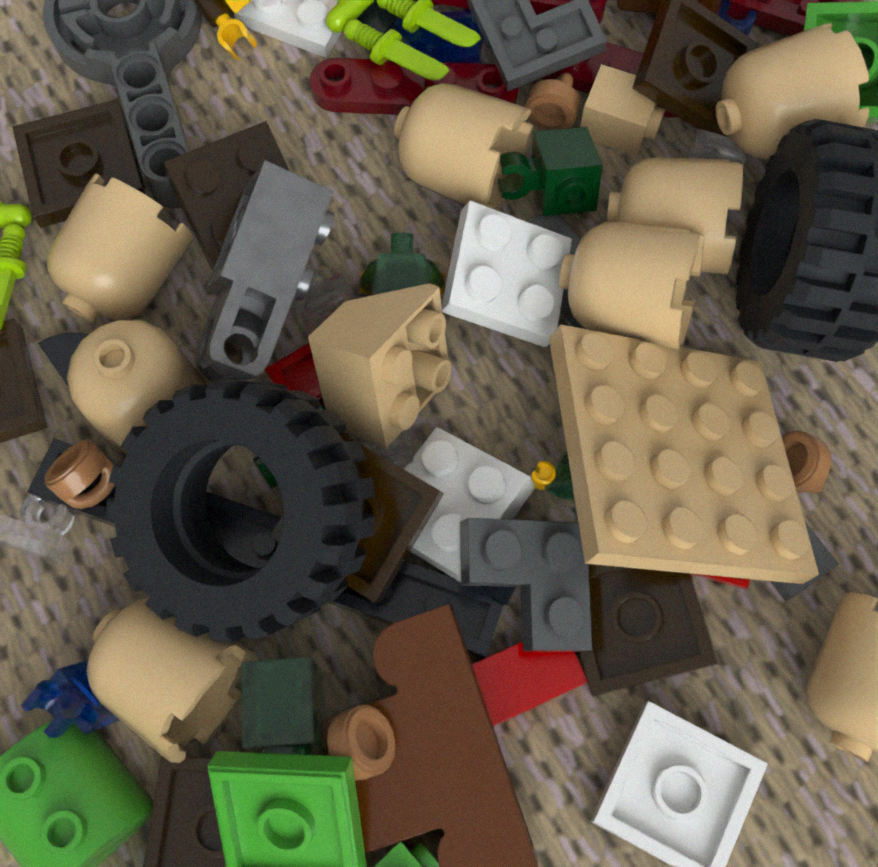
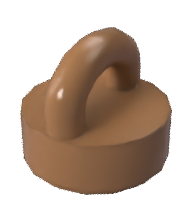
(554, 103)
(808, 461)
(76, 471)
(365, 737)

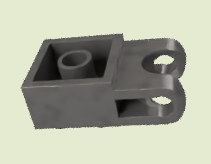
(262, 269)

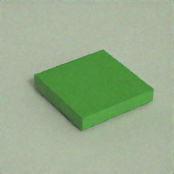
(287, 810)

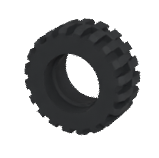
(814, 245)
(166, 523)

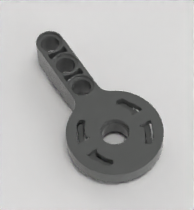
(136, 58)

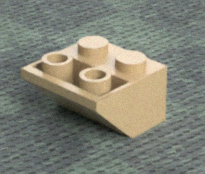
(382, 360)

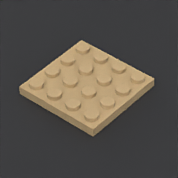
(677, 460)

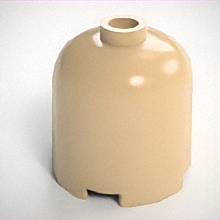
(790, 84)
(456, 140)
(684, 196)
(114, 251)
(634, 281)
(125, 372)
(845, 677)
(164, 679)

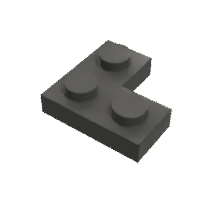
(536, 45)
(548, 567)

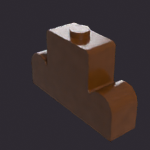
(446, 752)

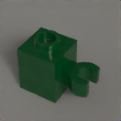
(561, 172)

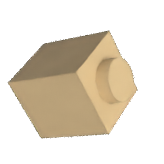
(618, 113)

